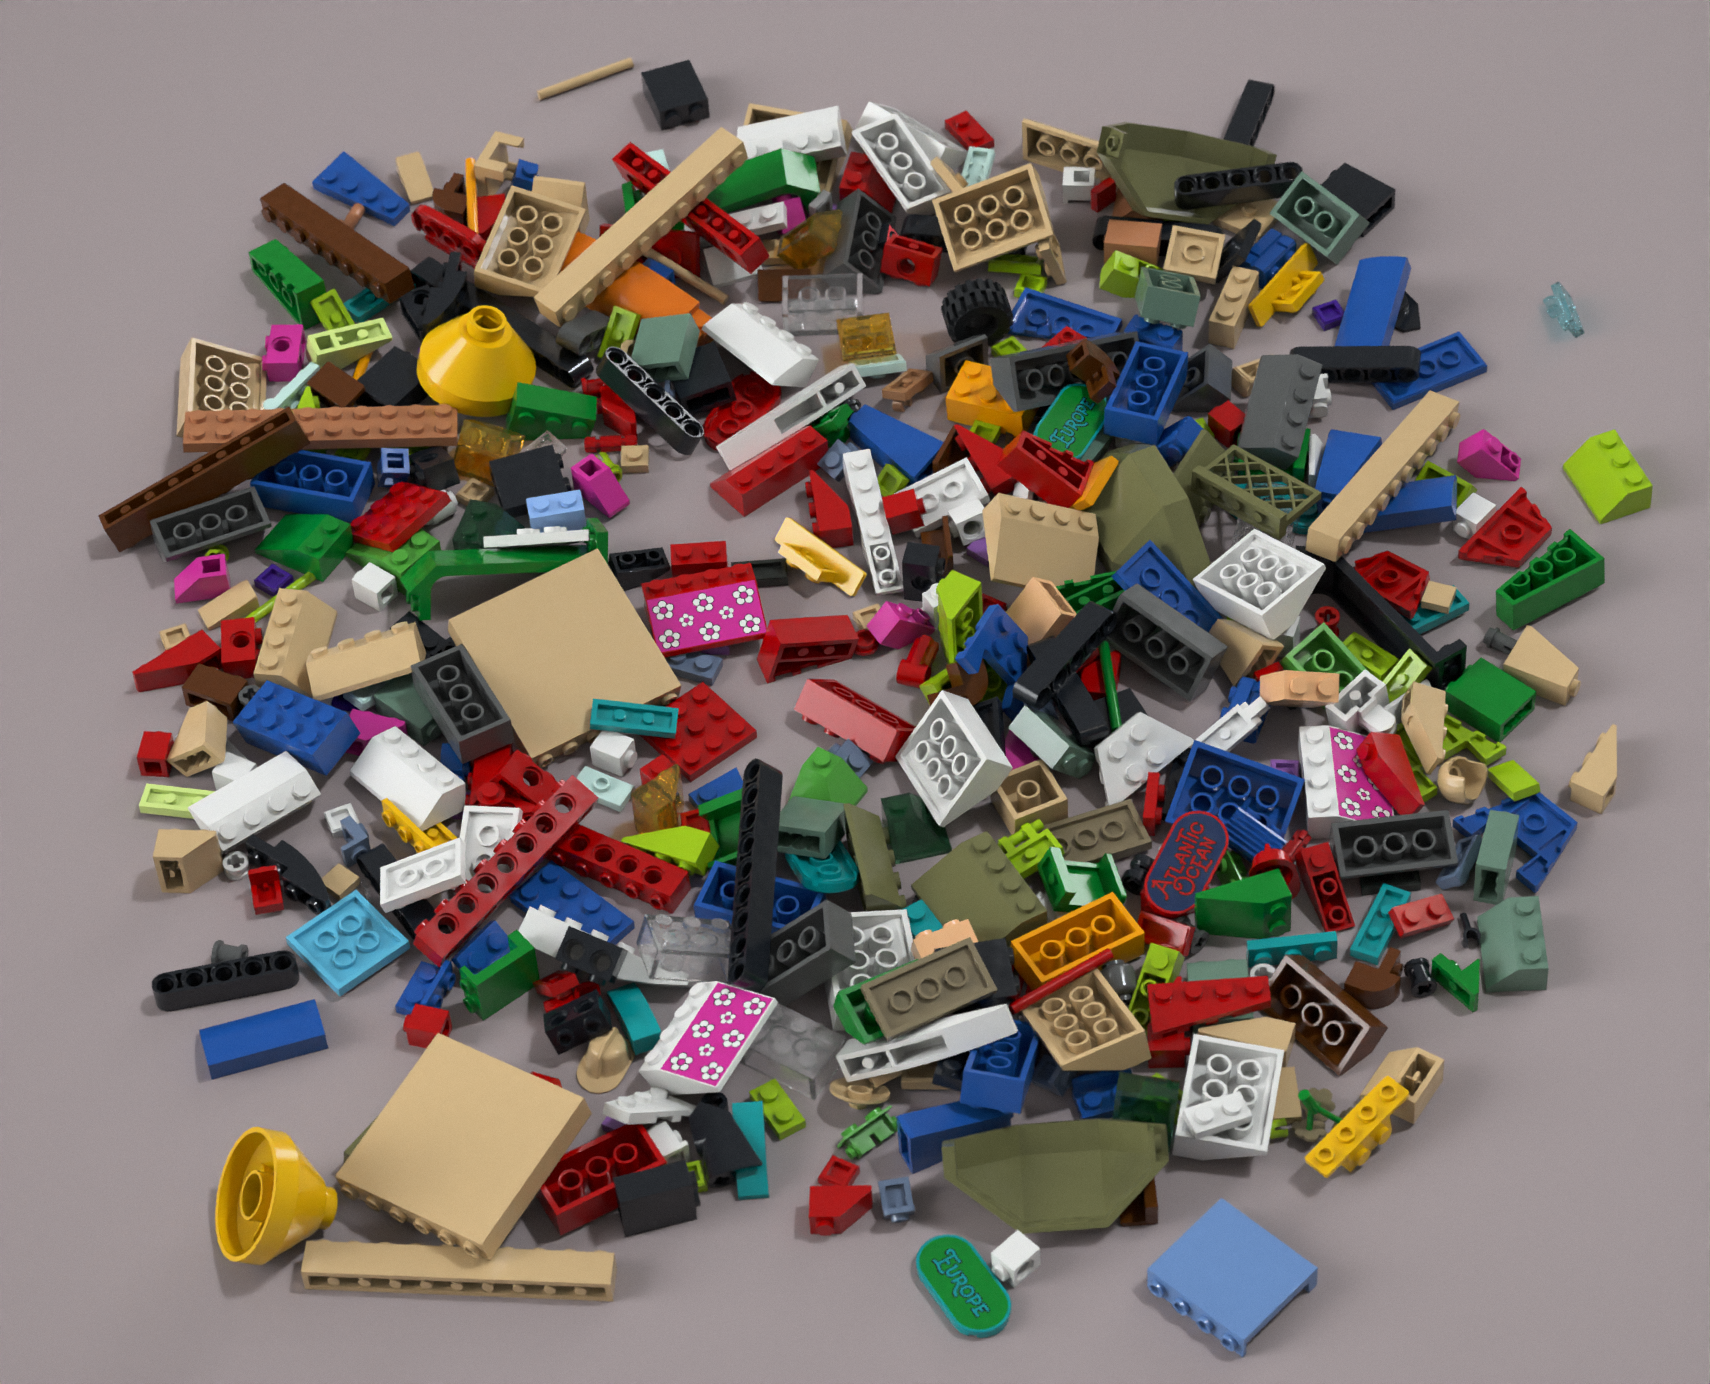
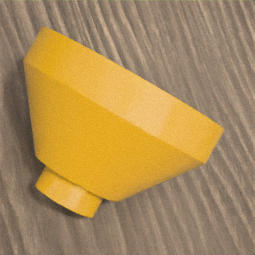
(475, 363)
(269, 1198)

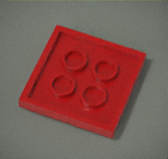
(398, 516)
(704, 732)

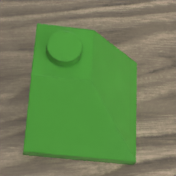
(828, 779)

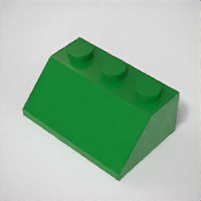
(856, 1014)

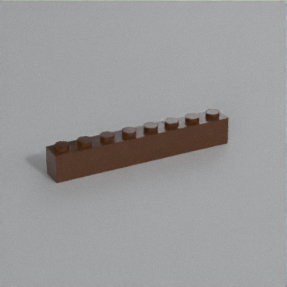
(337, 243)
(205, 477)

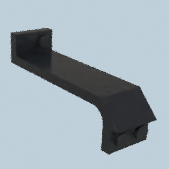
(1384, 623)

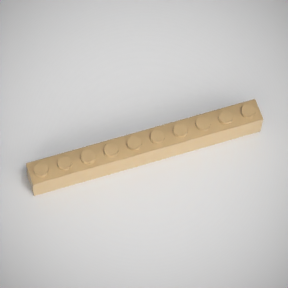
(641, 227)
(1382, 476)
(454, 1272)

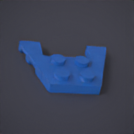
(1003, 648)
(1542, 833)

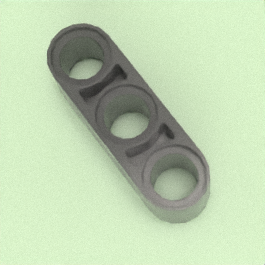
(583, 333)

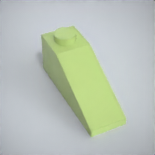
(347, 343)

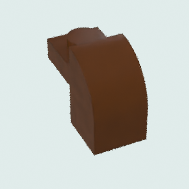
(452, 199)
(1094, 368)
(965, 685)
(1374, 986)

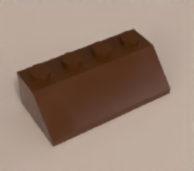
(1323, 1013)

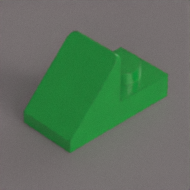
(833, 424)
(1459, 983)

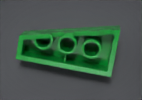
(288, 281)
(1550, 581)

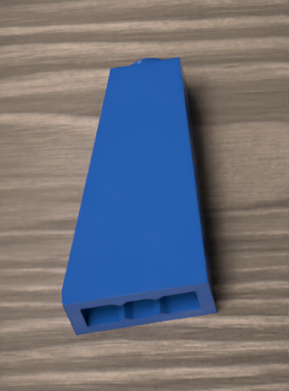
(894, 443)
(1342, 459)
(925, 1130)

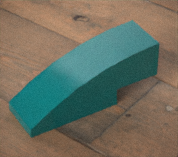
(635, 1017)
(753, 1181)

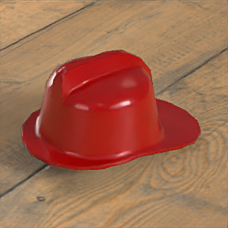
(1272, 859)

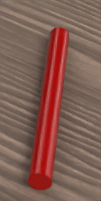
(1060, 981)

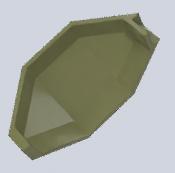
(1151, 158)
(1144, 505)
(1057, 1170)

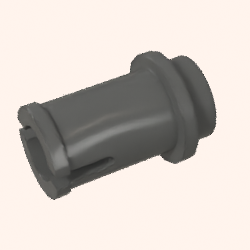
(1499, 641)

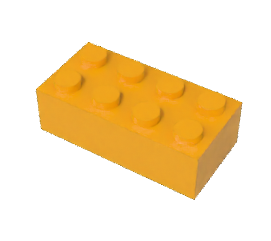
(1075, 938)

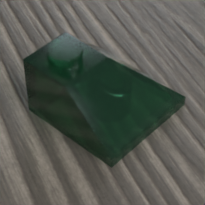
(912, 829)

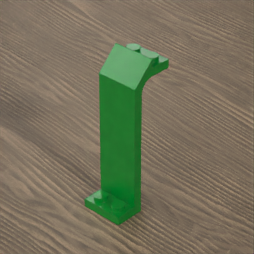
(756, 181)
(442, 563)

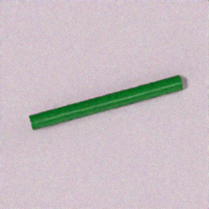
(1110, 686)

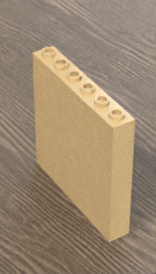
(558, 648)
(463, 1146)

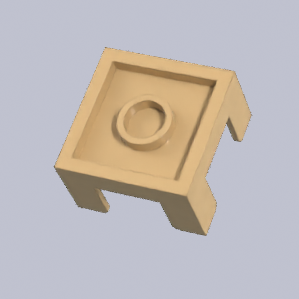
(493, 163)

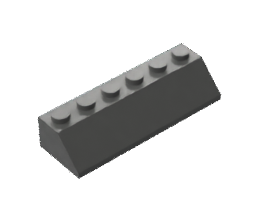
(1038, 375)

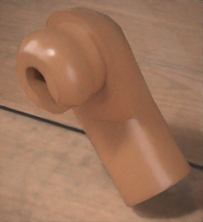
(354, 215)

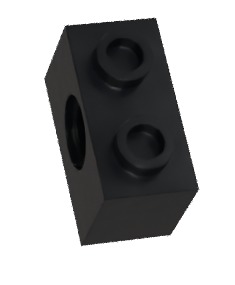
(433, 468)
(921, 569)

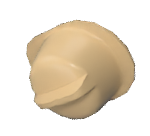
(605, 1062)

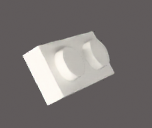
(1217, 1115)

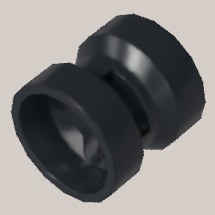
(1134, 878)

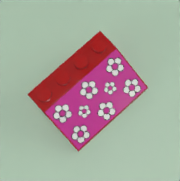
(704, 610)

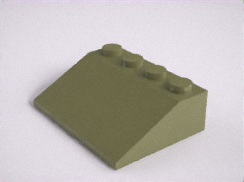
(985, 888)

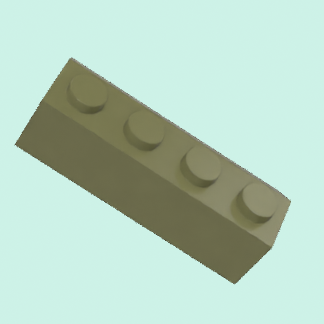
(1201, 453)
(868, 849)

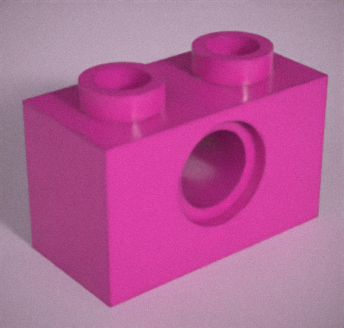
(284, 352)

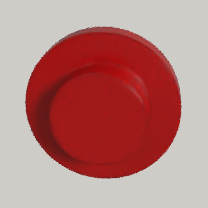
(866, 644)
(491, 794)

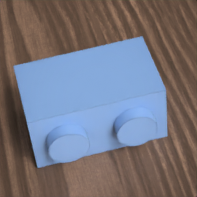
(557, 509)

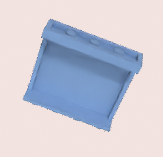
(1230, 1275)

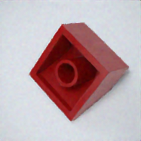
(863, 175)

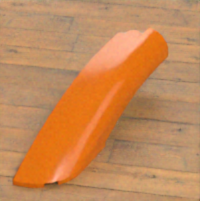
(642, 292)

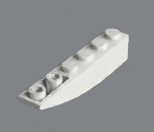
(792, 415)
(872, 522)
(548, 933)
(926, 1044)

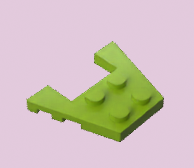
(1456, 739)

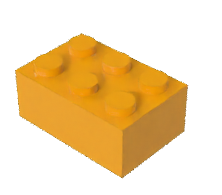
(976, 398)

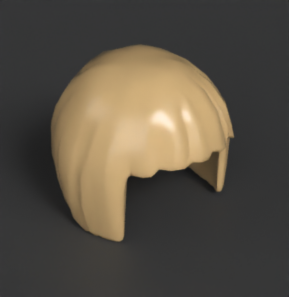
(1461, 779)

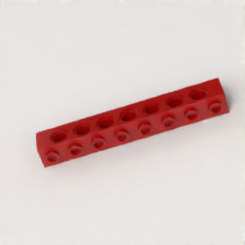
(706, 217)
(614, 863)
(441, 946)

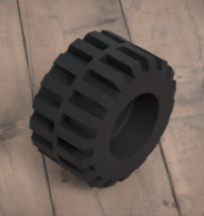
(977, 309)

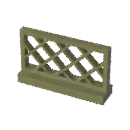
(1243, 502)

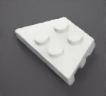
(532, 537)
(1135, 750)

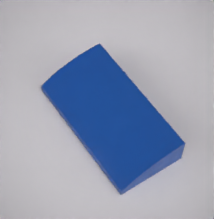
(1374, 301)
(1419, 504)
(263, 1039)

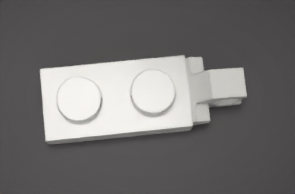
(1235, 725)

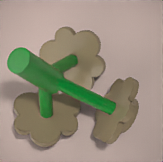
(1318, 1106)

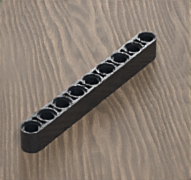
(548, 355)
(755, 876)

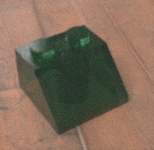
(483, 520)
(1146, 1100)

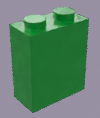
(1489, 699)

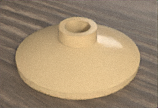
(859, 1092)

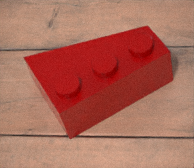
(1044, 470)
(804, 643)

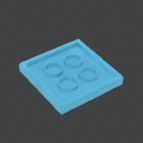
(347, 943)

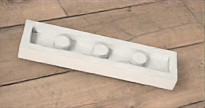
(758, 220)

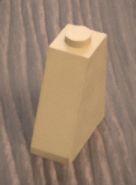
(1245, 651)
(1542, 667)
(200, 740)

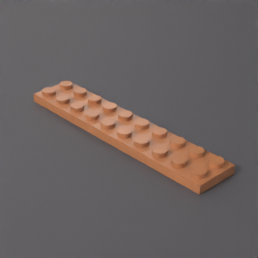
(333, 426)

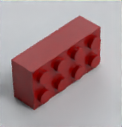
(583, 1182)

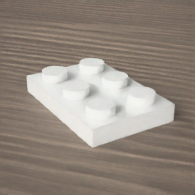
(947, 490)
(482, 831)
(422, 875)

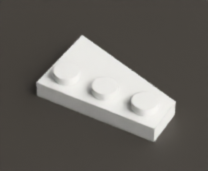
(647, 1107)

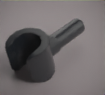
(1469, 932)

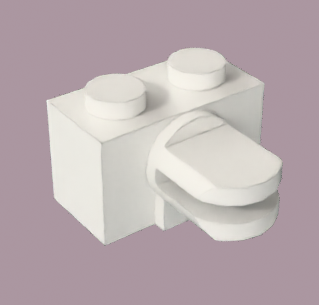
(1362, 707)

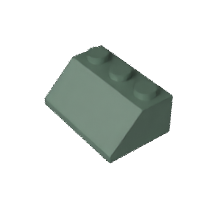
(1513, 946)

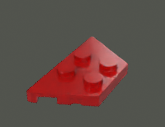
(1509, 534)
(1395, 580)

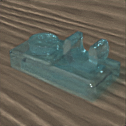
(1564, 306)

